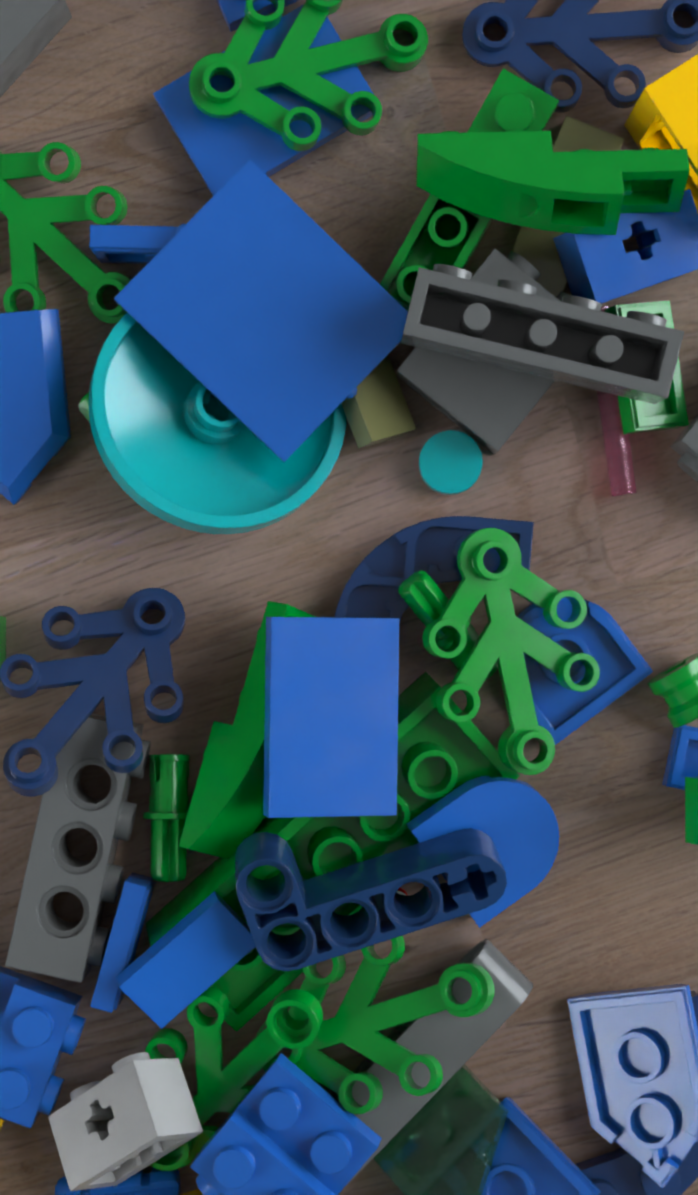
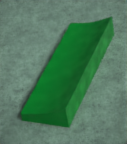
(431, 763)

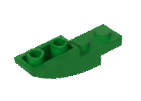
(526, 184)
(446, 231)
(231, 776)

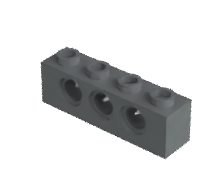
(39, 936)

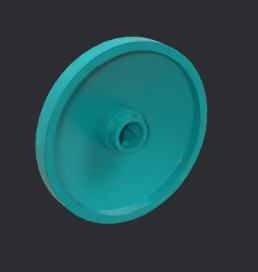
(186, 451)

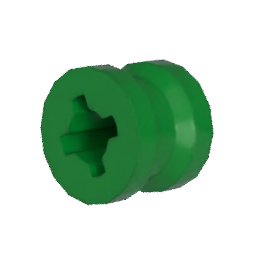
(679, 689)

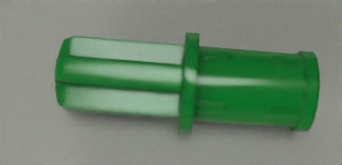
(428, 603)
(167, 813)

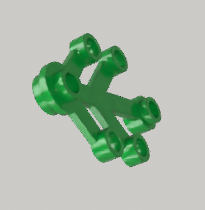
(299, 70)
(32, 225)
(505, 641)
(359, 1024)
(224, 1087)

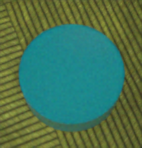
(450, 462)

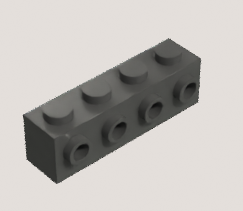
(541, 335)

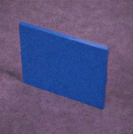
(265, 310)

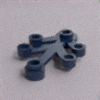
(572, 33)
(98, 679)

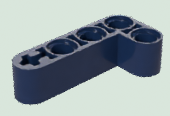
(368, 883)

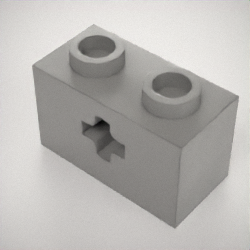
(124, 1121)

